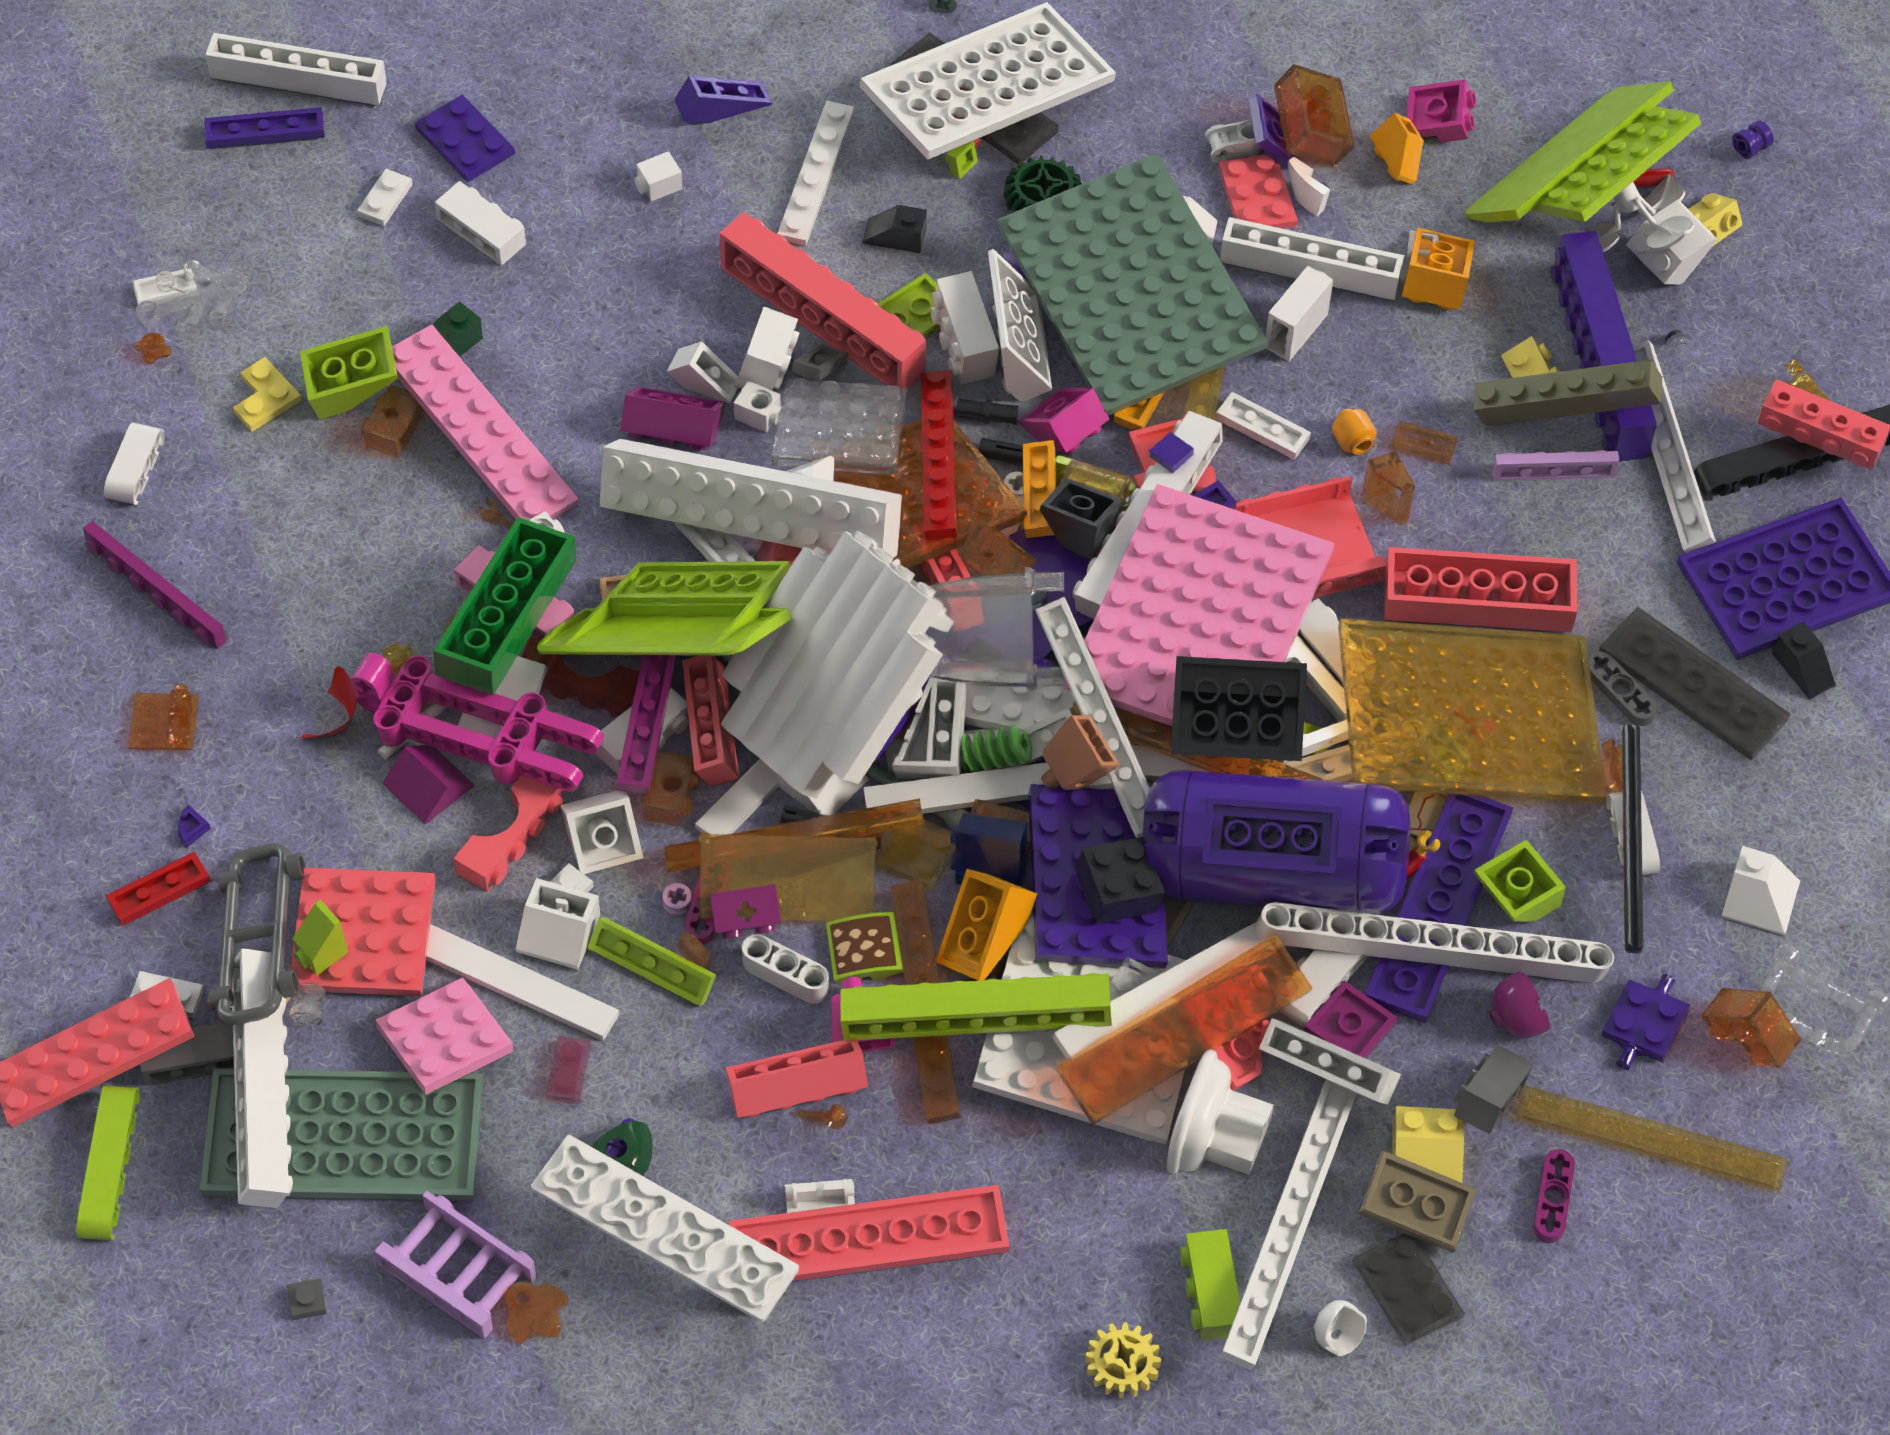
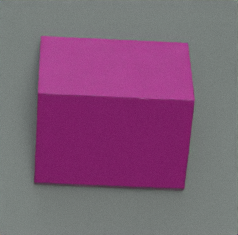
(426, 781)

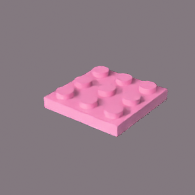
(444, 1035)

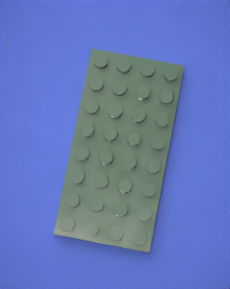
(359, 1136)

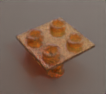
(164, 720)

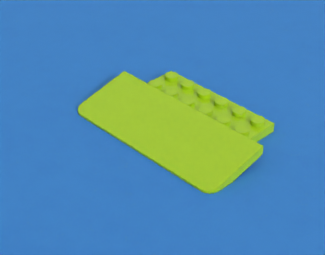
(1590, 157)
(677, 611)

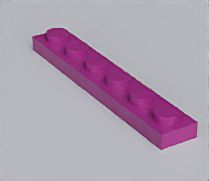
(160, 590)
(646, 723)

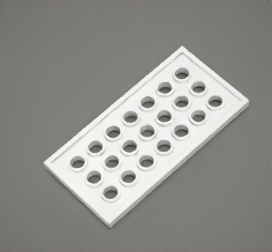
(975, 48)

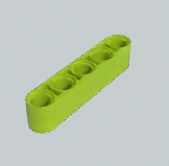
(106, 1163)

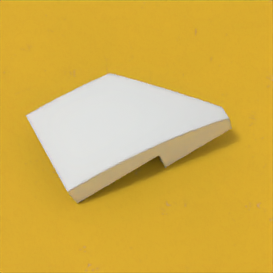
(1307, 190)

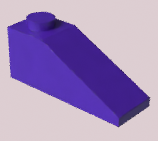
(719, 98)

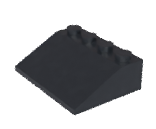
(1239, 708)

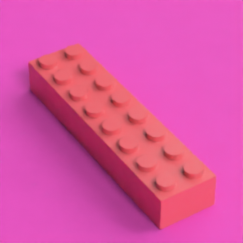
(822, 302)

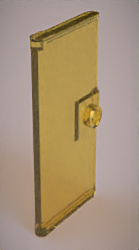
(811, 874)

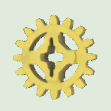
(1133, 1349)

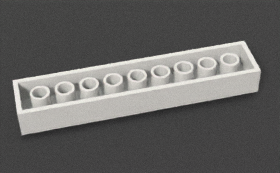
(744, 498)

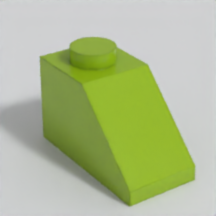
(319, 940)

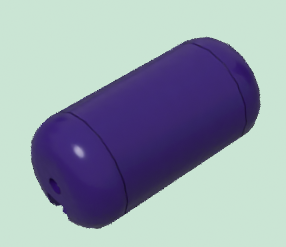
(1277, 841)

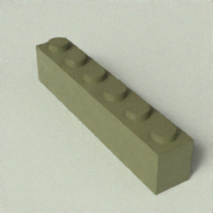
(1568, 393)

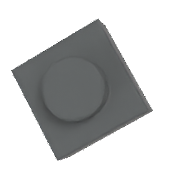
(306, 1299)

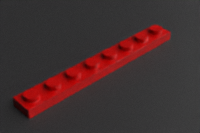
(938, 455)

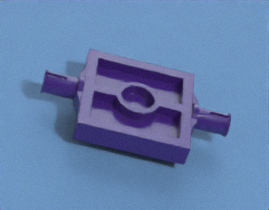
(1645, 1021)

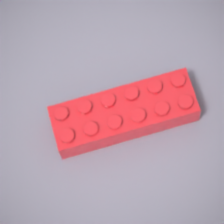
(1480, 589)

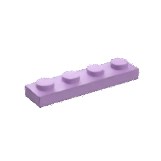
(1555, 465)

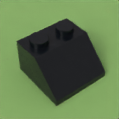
(1081, 516)

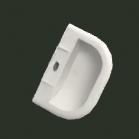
(1217, 1122)

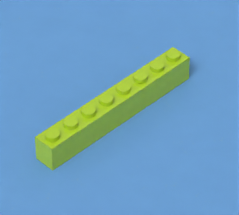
(975, 1007)

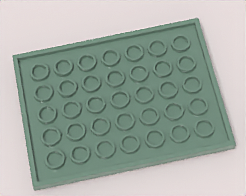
(1131, 284)

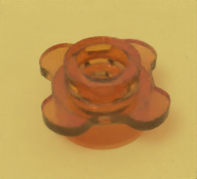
(153, 340)

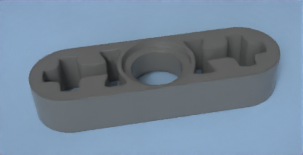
(1622, 702)

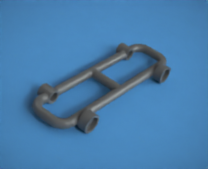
(281, 982)

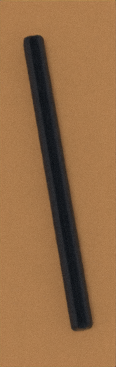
(1632, 839)

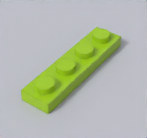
(651, 961)

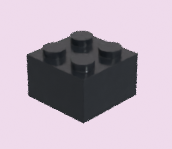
(1118, 881)

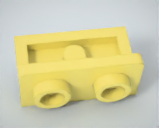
(1718, 215)
(1529, 359)

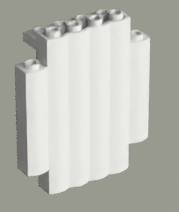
(839, 672)

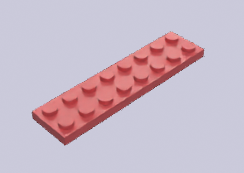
(885, 1232)

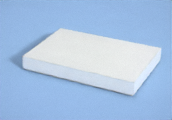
(522, 678)

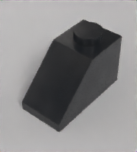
(897, 228)
(1804, 660)

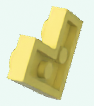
(271, 396)

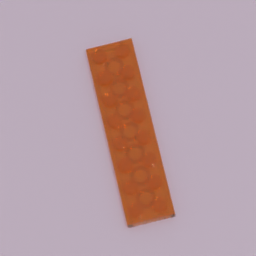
(1183, 1029)

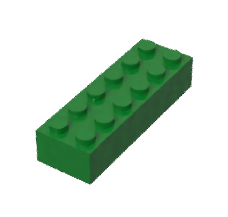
(504, 606)

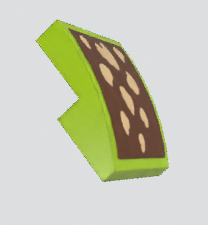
(864, 946)

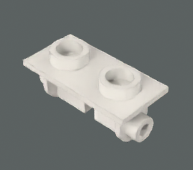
(819, 1195)

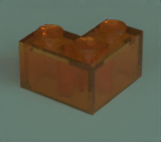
(1755, 1022)

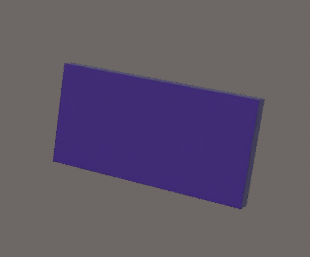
(1055, 558)

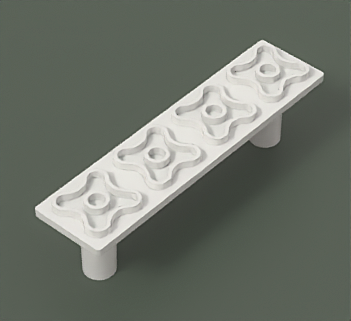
(665, 1228)

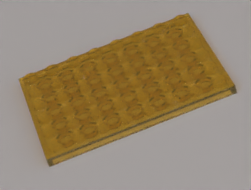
(1471, 711)

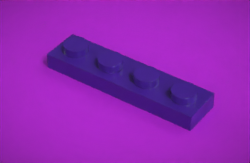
(264, 127)

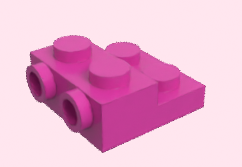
(1442, 110)

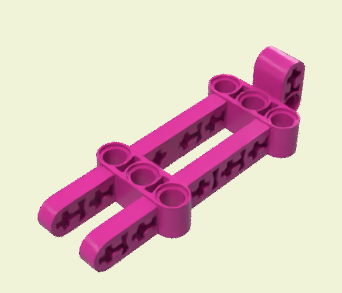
(385, 696)

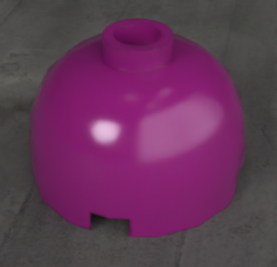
(1518, 1008)

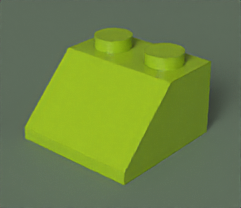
(1522, 883)

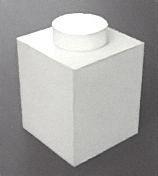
(658, 176)

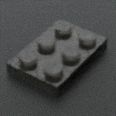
(1408, 1288)

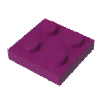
(1351, 1021)

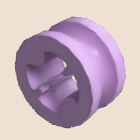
(673, 891)

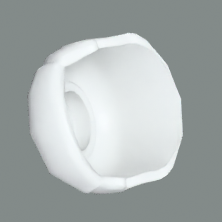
(1346, 1318)

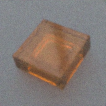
(694, 950)

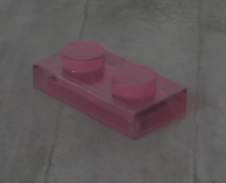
(568, 1070)

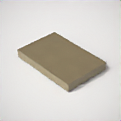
(1417, 1201)

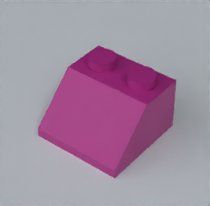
(1066, 418)

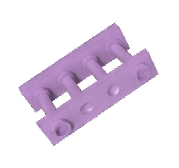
(451, 1296)

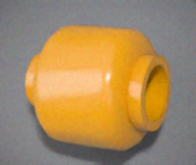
(1354, 431)

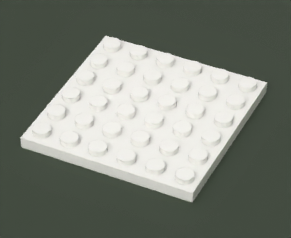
(1024, 1062)

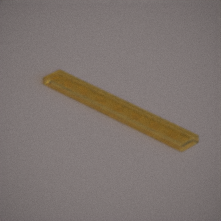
(1652, 1138)

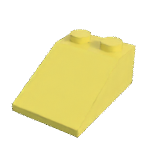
(1430, 1139)

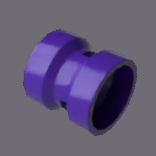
(1755, 138)

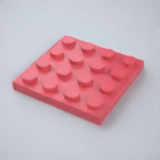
(383, 925)

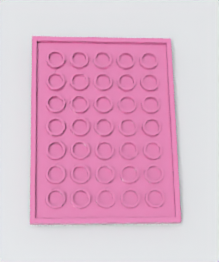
(1203, 588)

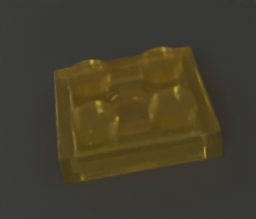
(917, 853)

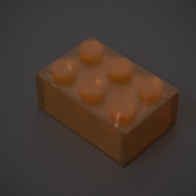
(1314, 115)

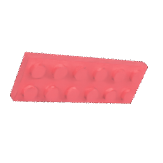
(92, 1052)

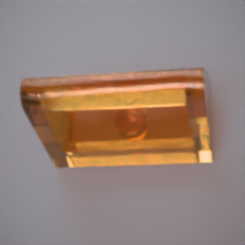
(1380, 483)

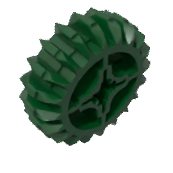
(1026, 180)

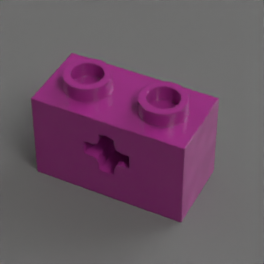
(726, 904)

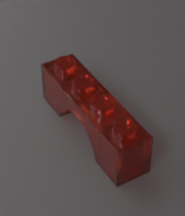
(608, 692)

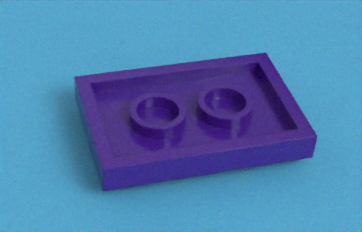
(464, 138)

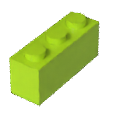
(1210, 1282)

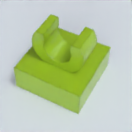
(961, 159)

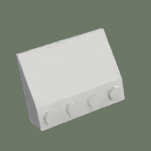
(1019, 332)

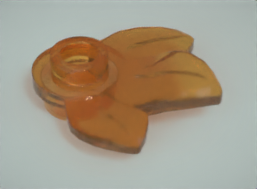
(538, 1314)

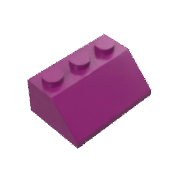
(671, 417)

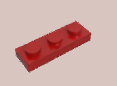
(158, 888)

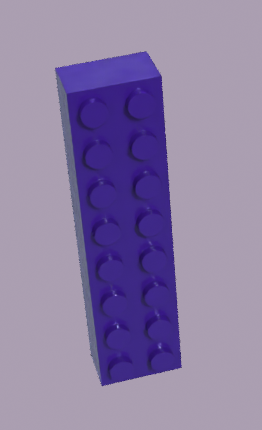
(1600, 335)

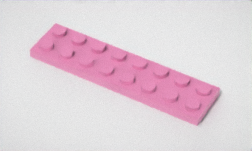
(480, 427)

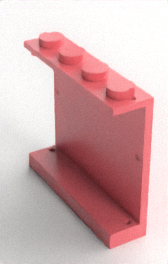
(1329, 514)

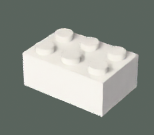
(964, 328)

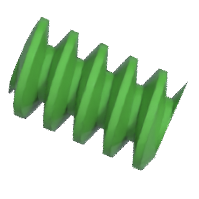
(994, 750)

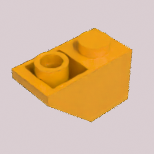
(1399, 146)

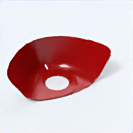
(343, 691)

